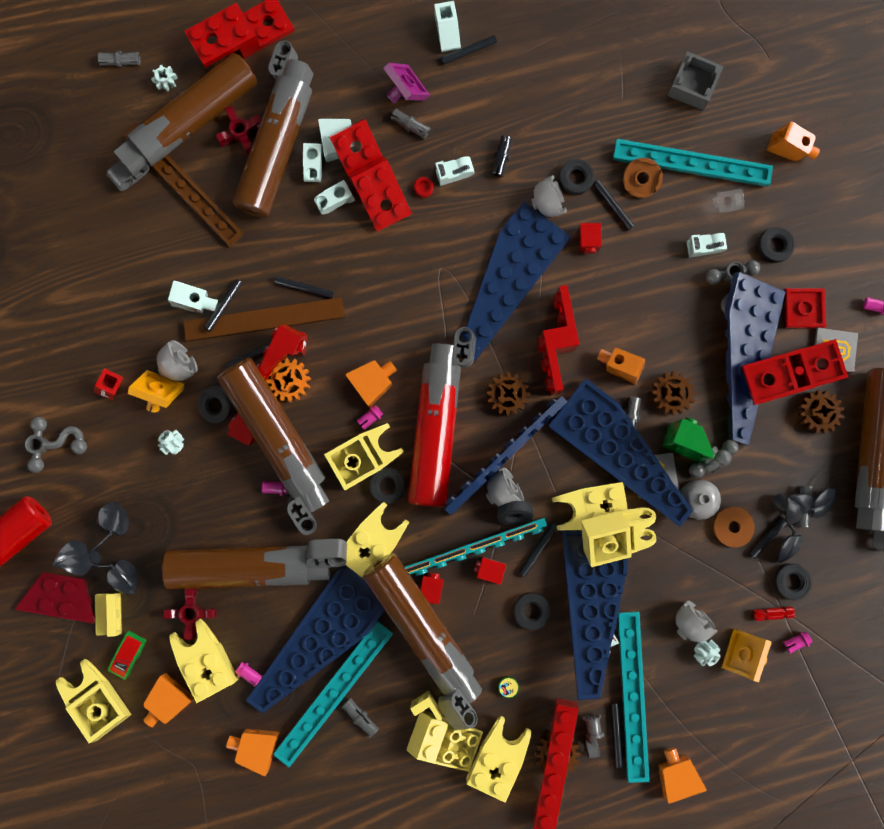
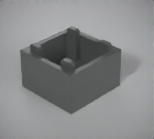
(695, 80)

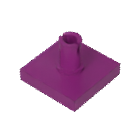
(405, 83)

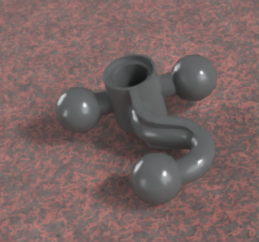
(714, 276)
(38, 425)
(721, 458)

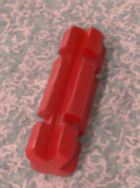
(774, 613)

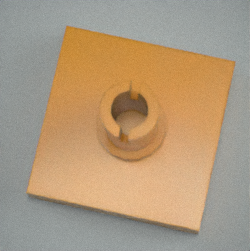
(155, 390)
(746, 655)

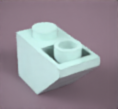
(447, 26)

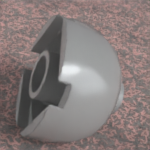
(548, 198)
(175, 363)
(502, 488)
(702, 498)
(694, 623)

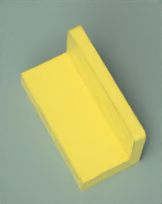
(108, 614)
(423, 702)

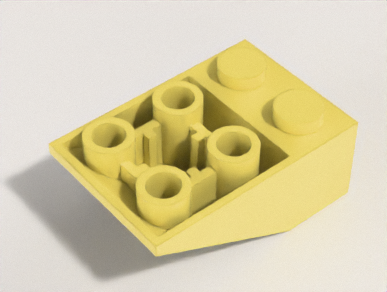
(441, 744)

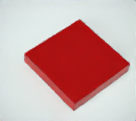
(804, 308)

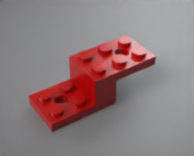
(239, 31)
(370, 175)
(558, 340)
(794, 372)

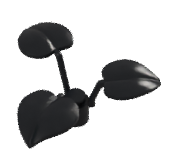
(792, 510)
(77, 561)

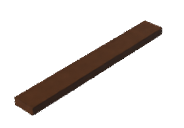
(195, 198)
(266, 319)

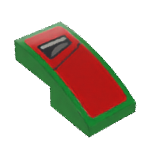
(126, 655)

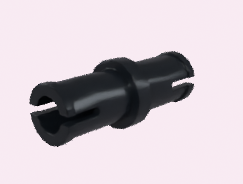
(502, 156)

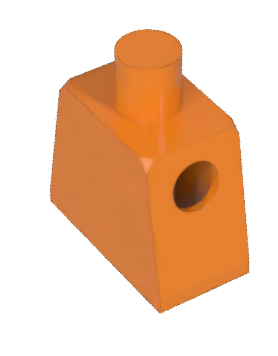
(793, 143)
(629, 369)
(372, 380)
(166, 700)
(254, 749)
(679, 777)

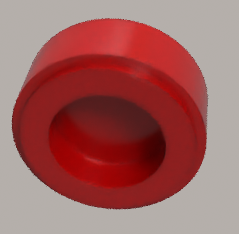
(424, 187)

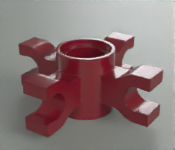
(236, 123)
(190, 629)

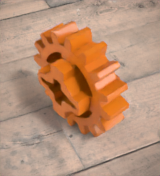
(291, 371)

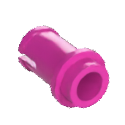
(874, 305)
(371, 416)
(274, 487)
(799, 642)
(248, 674)

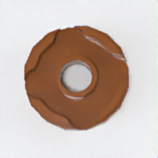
(654, 180)
(745, 527)

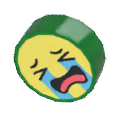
(508, 687)

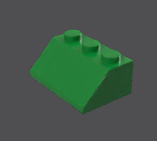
(687, 440)

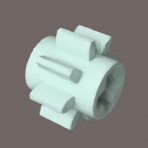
(164, 78)
(170, 442)
(707, 653)

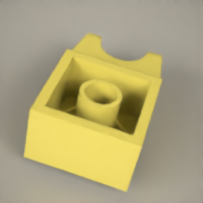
(366, 451)
(587, 503)
(616, 535)
(375, 537)
(203, 655)
(84, 701)
(502, 754)

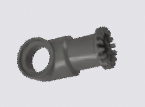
(593, 733)

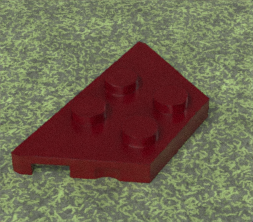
(59, 597)

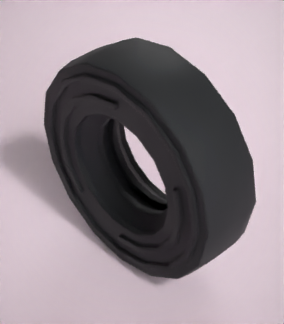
(582, 166)
(788, 242)
(206, 410)
(375, 485)
(515, 513)
(805, 582)
(531, 624)

